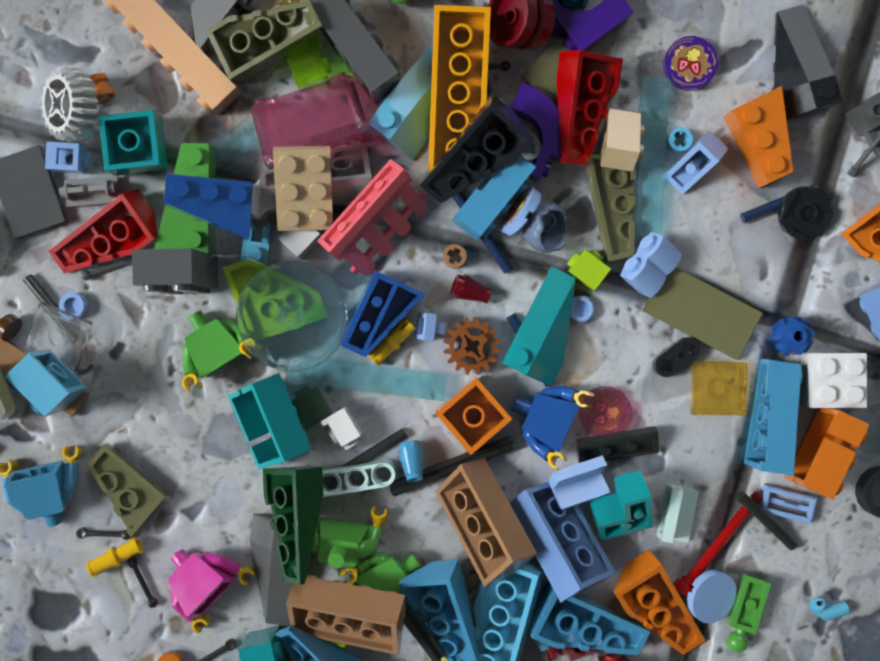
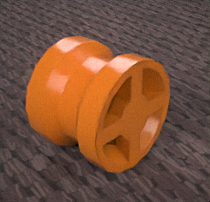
(105, 92)

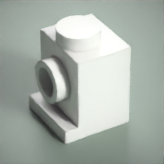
(343, 428)

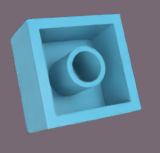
(45, 382)

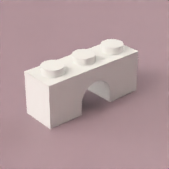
(296, 241)

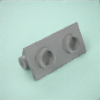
(90, 191)

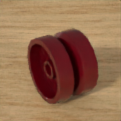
(521, 23)

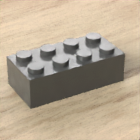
(357, 48)
(174, 271)

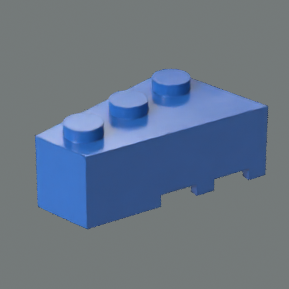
(211, 200)

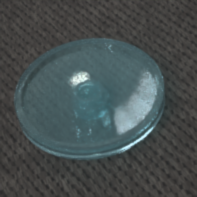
(291, 316)

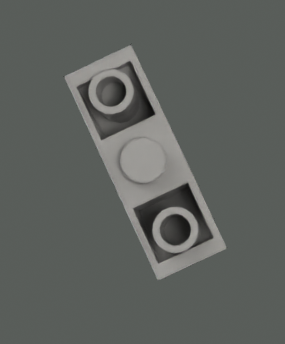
(208, 13)

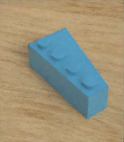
(774, 418)

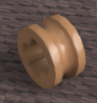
(463, 255)

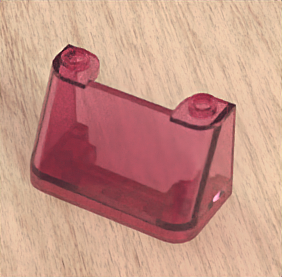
(311, 117)

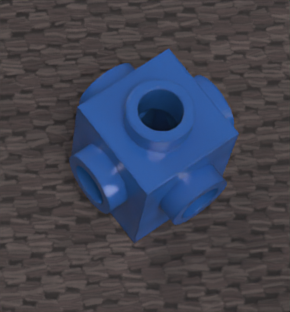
(784, 338)

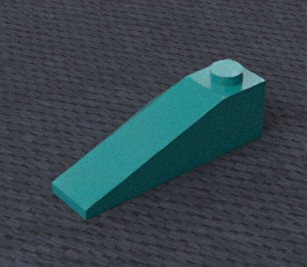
(542, 337)

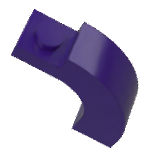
(543, 115)

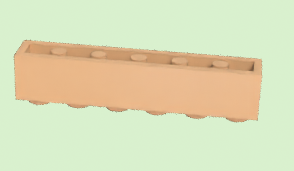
(178, 52)

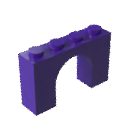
(590, 27)

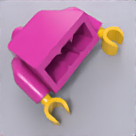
(201, 582)

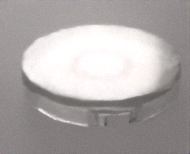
(585, 349)

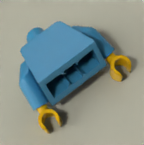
(43, 488)

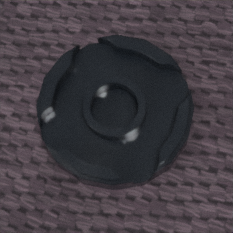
(805, 212)

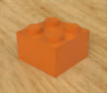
(473, 415)

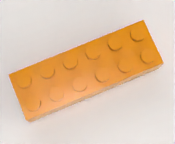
(457, 73)

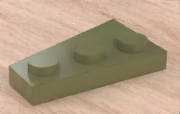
(127, 487)

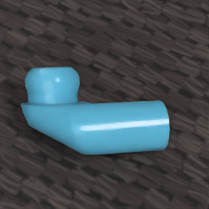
(826, 611)

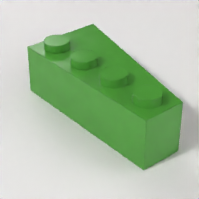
(177, 228)

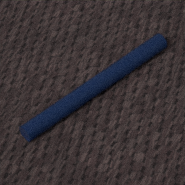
(489, 242)

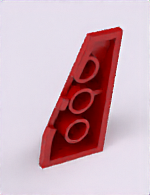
(583, 94)
(110, 234)

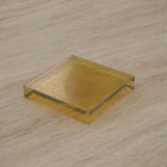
(718, 388)

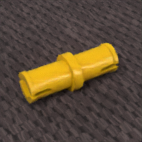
(392, 341)
(114, 557)

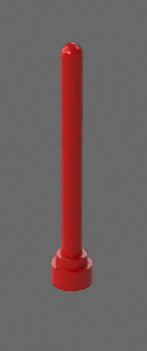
(685, 583)

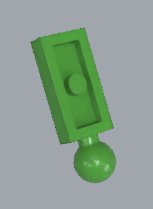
(747, 611)

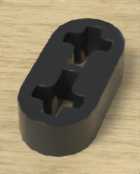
(679, 362)

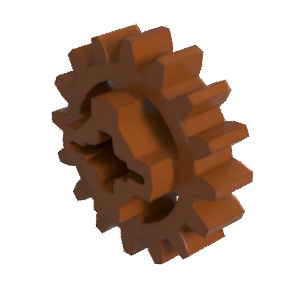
(484, 337)

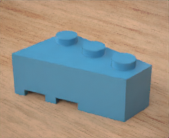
(493, 198)

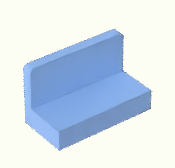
(579, 483)

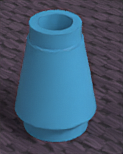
(411, 458)

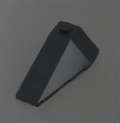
(802, 65)

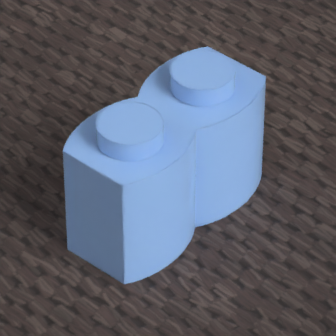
(651, 264)

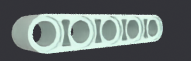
(368, 469)

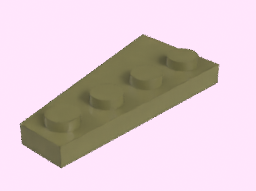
(614, 207)

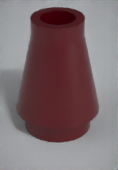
(469, 289)

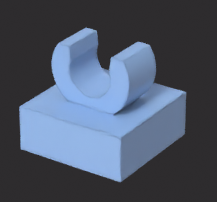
(428, 326)

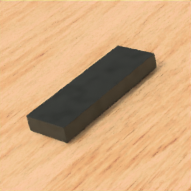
(619, 444)

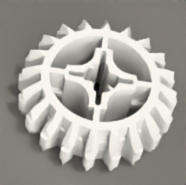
(69, 104)

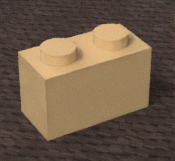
(622, 140)

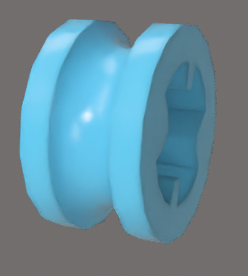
(671, 138)

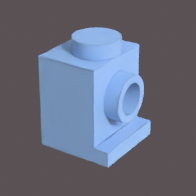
(59, 154)

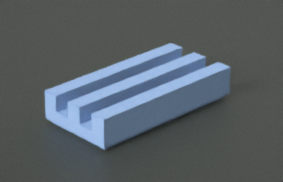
(809, 509)

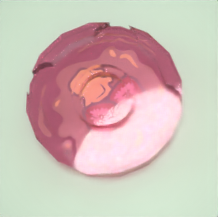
(609, 411)

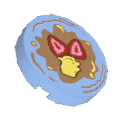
(516, 216)

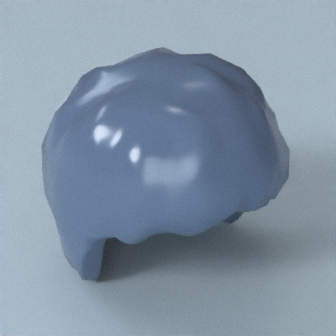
(546, 228)

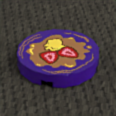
(690, 63)

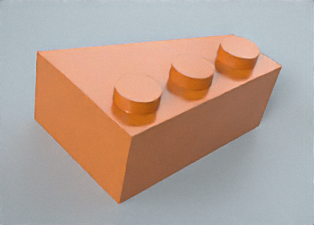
(763, 136)

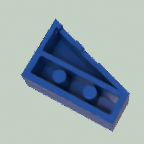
(377, 312)

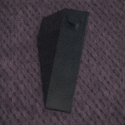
(485, 145)

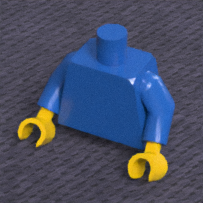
(549, 419)

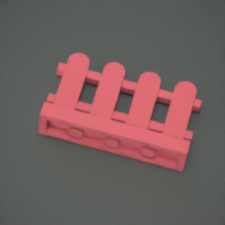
(365, 210)

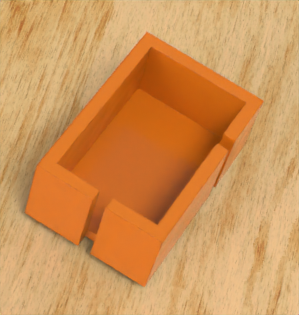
(828, 451)

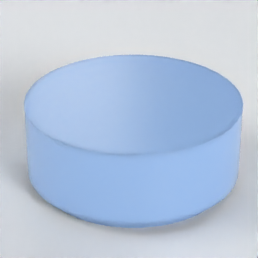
(75, 304)
(581, 309)

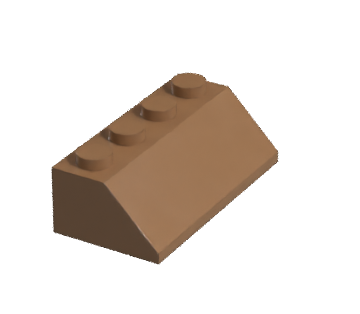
(485, 521)
(348, 613)

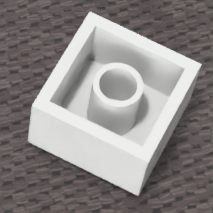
(834, 380)

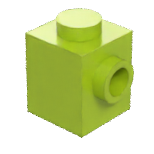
(588, 268)

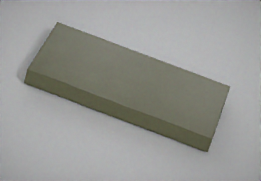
(703, 313)

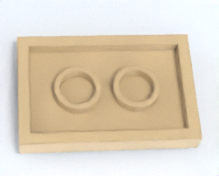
(303, 187)

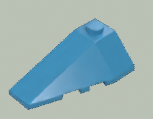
(443, 605)
(584, 625)

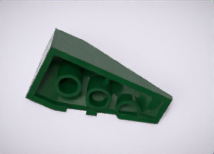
(295, 506)

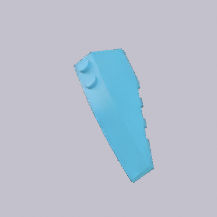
(506, 612)

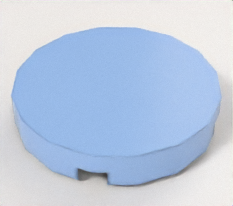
(711, 596)

